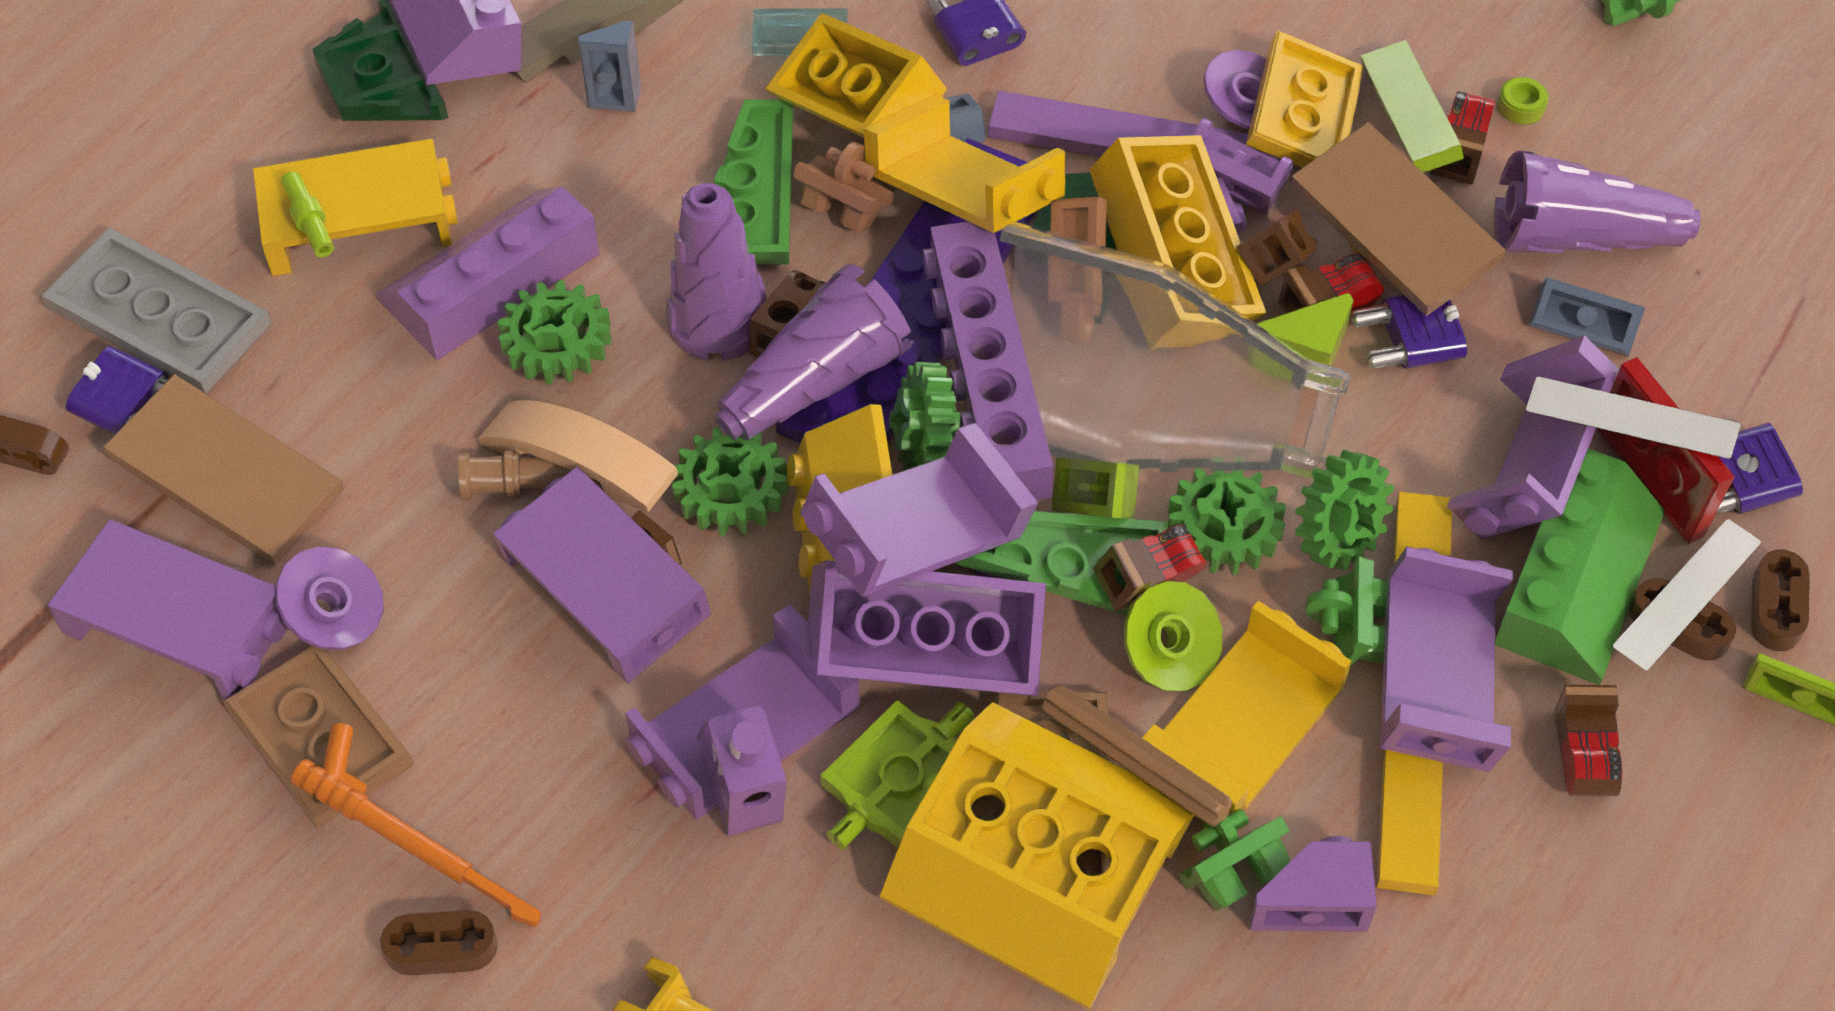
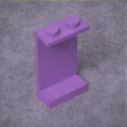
(1544, 450)
(921, 514)
(604, 572)
(171, 605)
(1442, 660)
(773, 676)

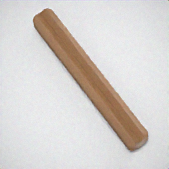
(1137, 755)

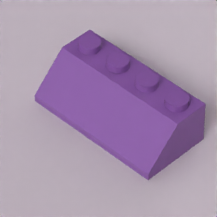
(460, 37)
(475, 277)
(929, 631)

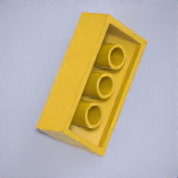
(1172, 211)

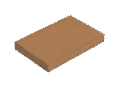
(291, 719)

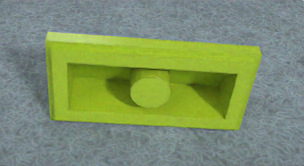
(1791, 687)

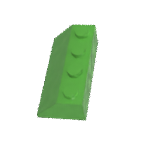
(1583, 571)

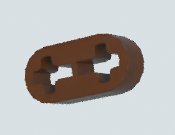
(31, 446)
(1792, 600)
(1690, 639)
(439, 942)

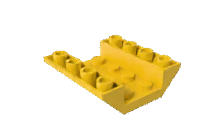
(1016, 879)

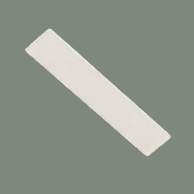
(1633, 417)
(1686, 594)

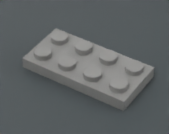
(157, 310)

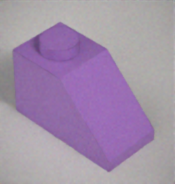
(1320, 890)

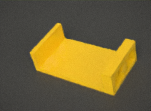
(923, 159)
(358, 195)
(1255, 706)

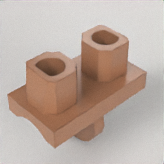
(845, 178)

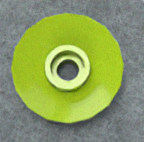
(1192, 636)

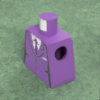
(740, 763)

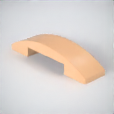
(572, 439)

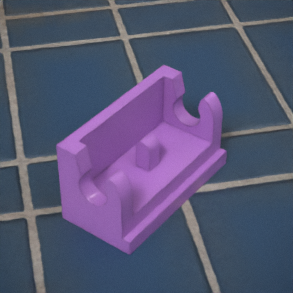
(1245, 171)

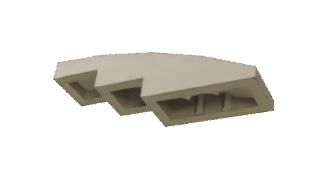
(559, 28)

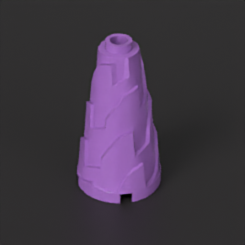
(1567, 207)
(712, 277)
(817, 354)

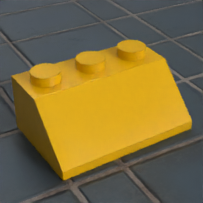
(852, 76)
(850, 455)

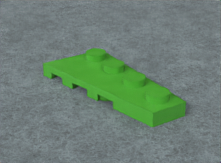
(760, 177)
(1063, 552)

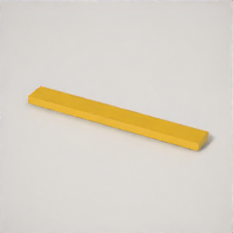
(1412, 783)

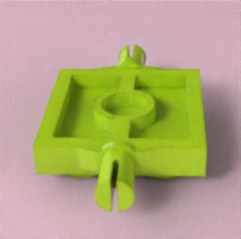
(890, 771)

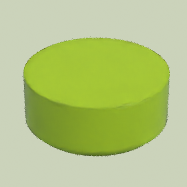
(1522, 100)

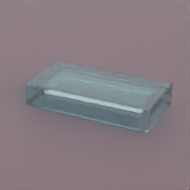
(782, 29)

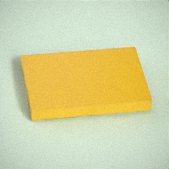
(1303, 100)

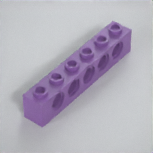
(987, 349)

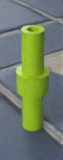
(307, 214)

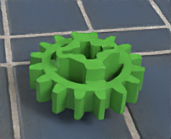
(554, 332)
(924, 415)
(729, 481)
(1344, 509)
(1224, 512)

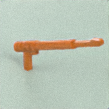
(347, 795)

